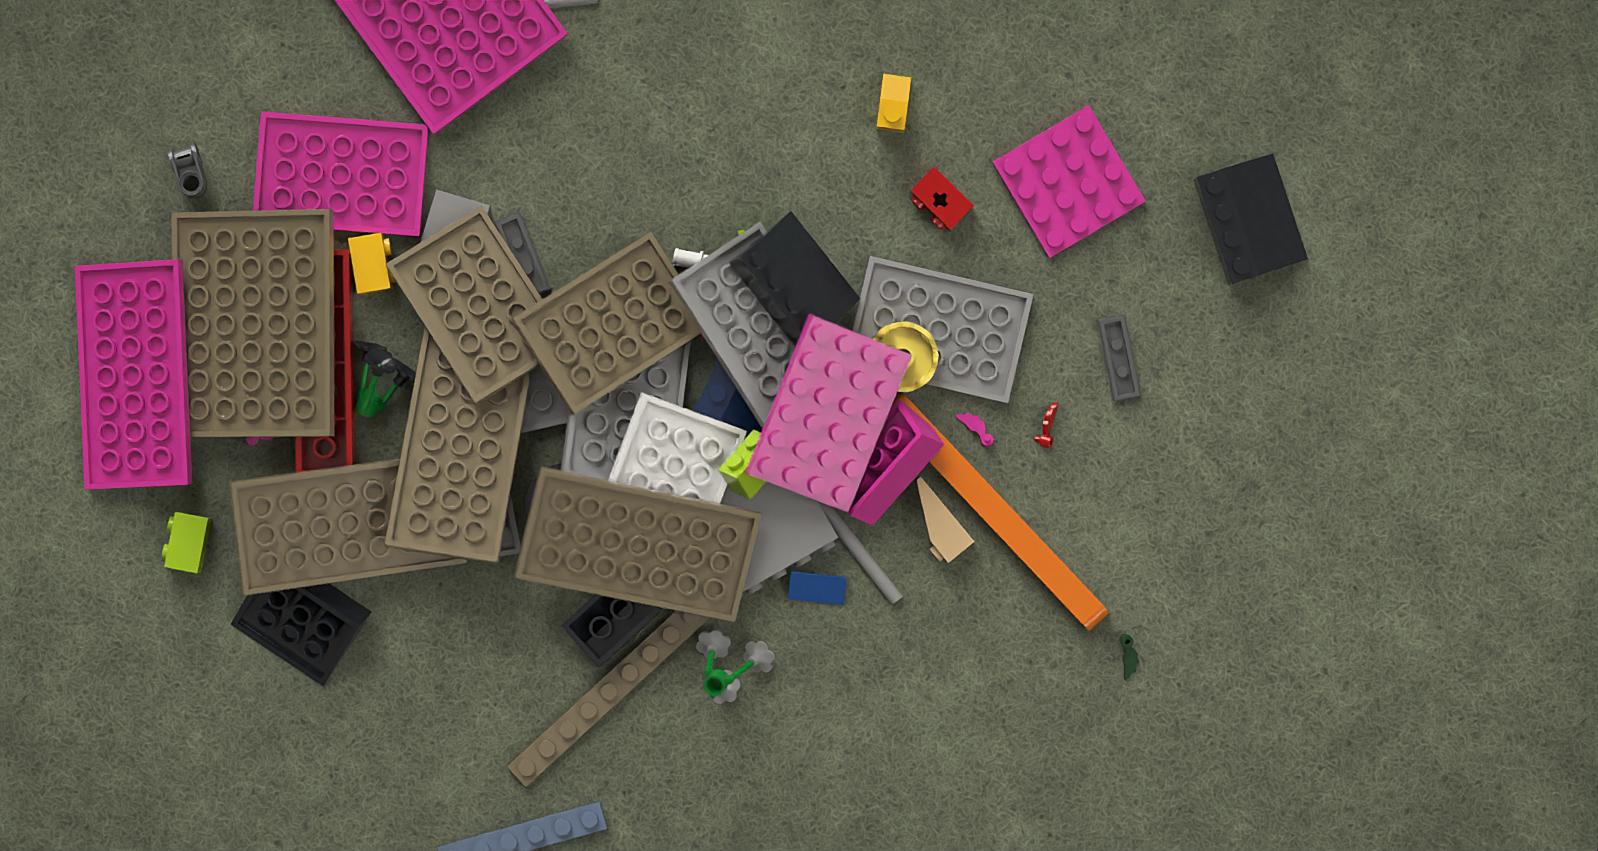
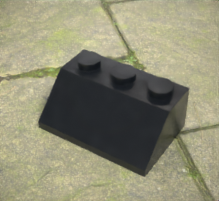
(607, 625)

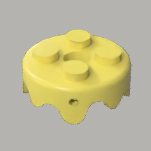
(921, 347)

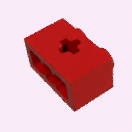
(937, 184)

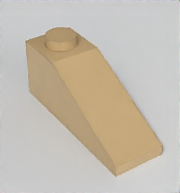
(943, 529)

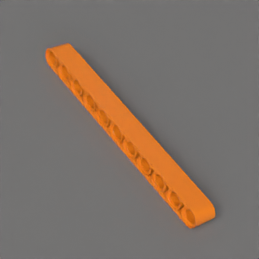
(1014, 530)

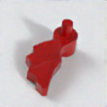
(1047, 440)

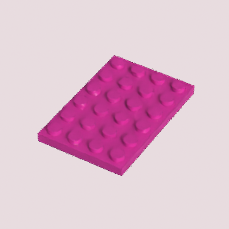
(356, 167)
(828, 413)

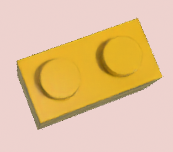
(369, 263)

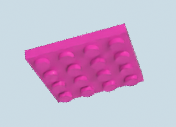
(1068, 181)

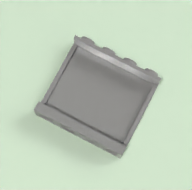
(787, 531)

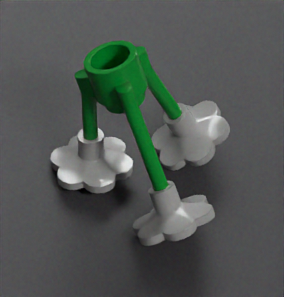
(723, 684)

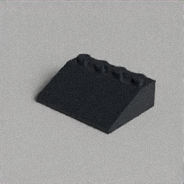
(1250, 219)
(794, 277)
(304, 626)

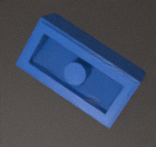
(817, 588)

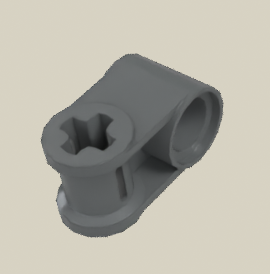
(188, 165)

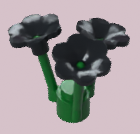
(379, 361)

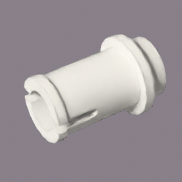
(687, 258)

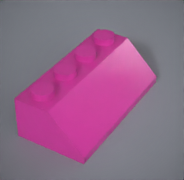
(898, 457)

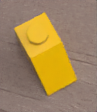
(893, 103)

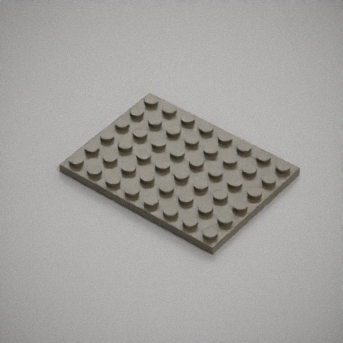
(258, 321)

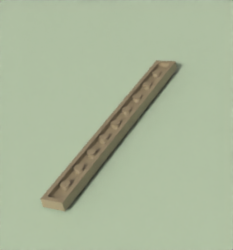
(605, 695)

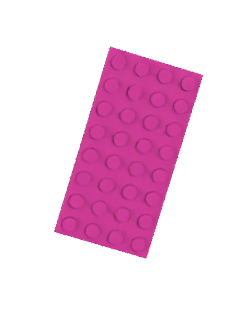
(133, 374)

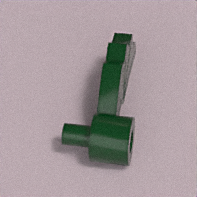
(1130, 656)

